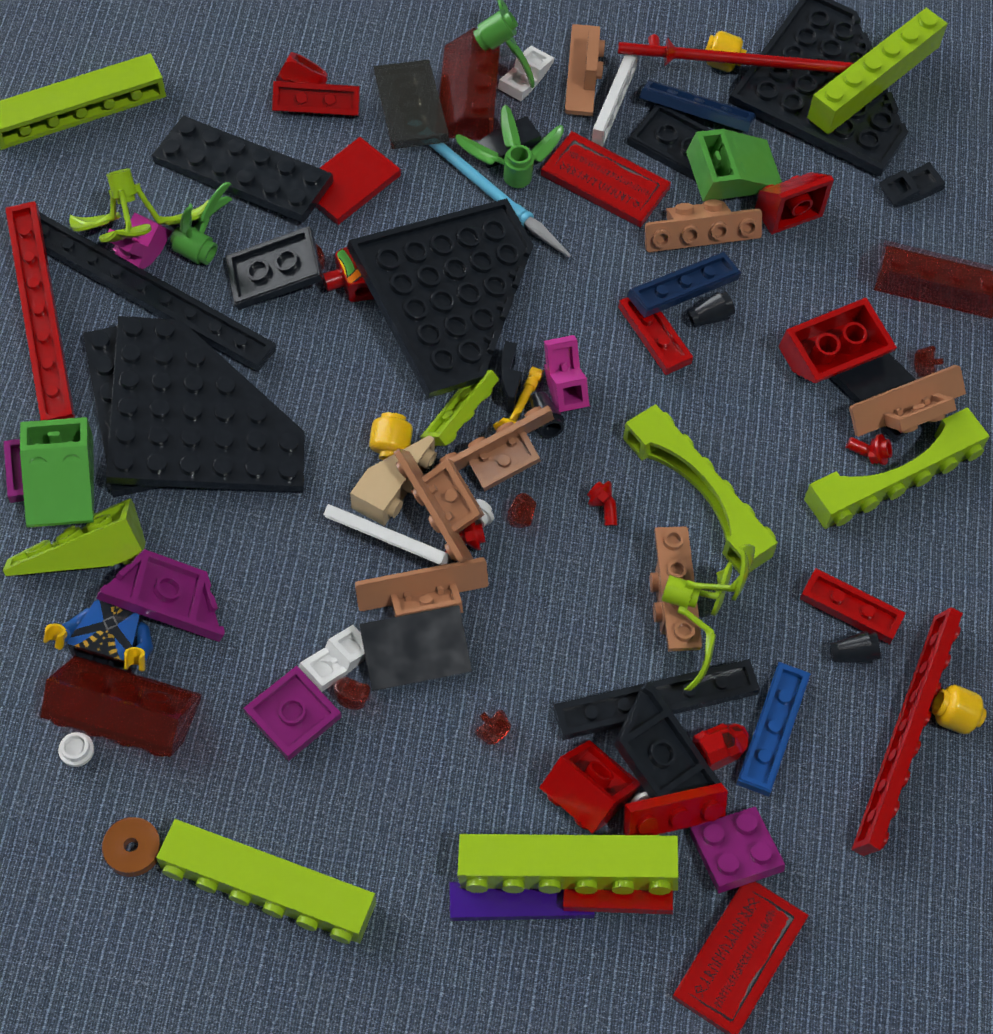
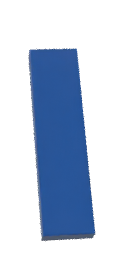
(773, 729)

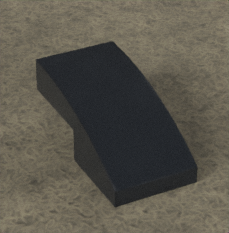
(528, 136)
(911, 187)
(510, 378)

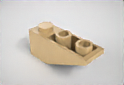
(383, 486)

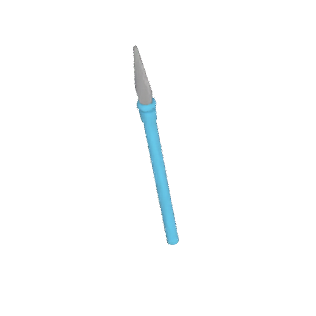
(525, 216)

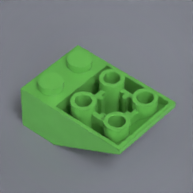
(731, 164)
(57, 471)

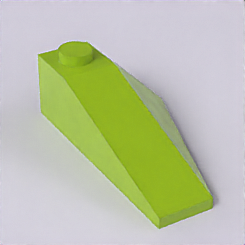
(105, 542)

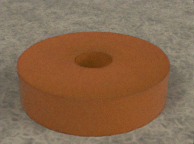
(120, 835)

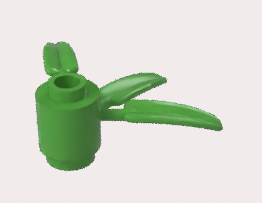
(501, 29)
(518, 159)
(192, 241)

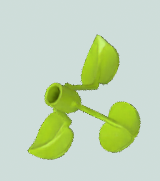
(123, 190)
(686, 594)

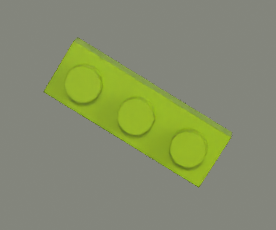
(460, 410)

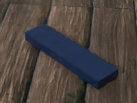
(697, 105)
(683, 284)

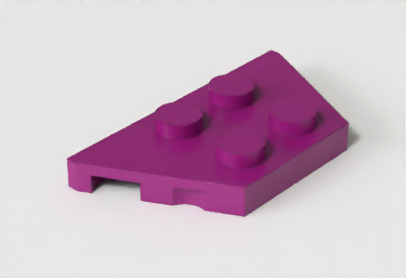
(167, 593)

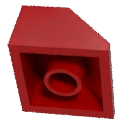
(794, 201)
(589, 786)

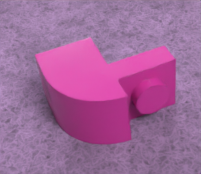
(142, 249)
(563, 374)

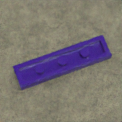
(501, 905)

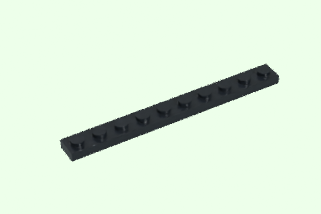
(155, 294)

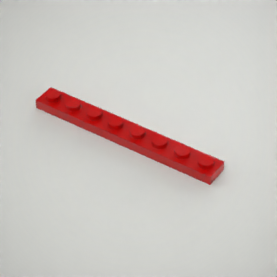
(39, 312)
(905, 738)

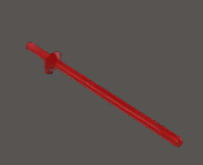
(671, 52)

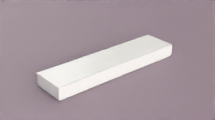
(614, 99)
(387, 535)

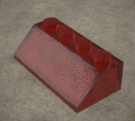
(469, 87)
(936, 279)
(119, 706)

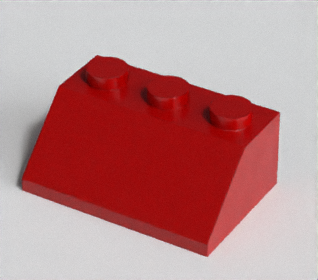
(836, 342)

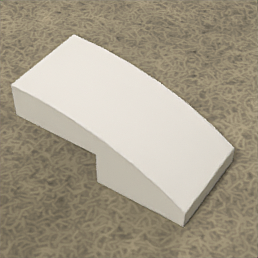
(516, 82)
(336, 660)

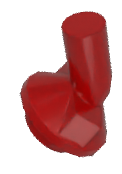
(877, 452)
(602, 496)
(473, 536)

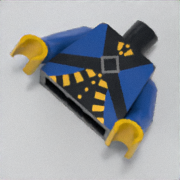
(105, 636)

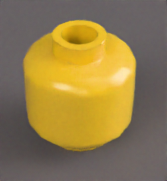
(725, 42)
(389, 434)
(959, 709)

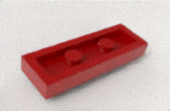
(316, 98)
(657, 337)
(852, 605)
(675, 810)

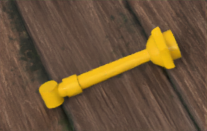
(535, 376)

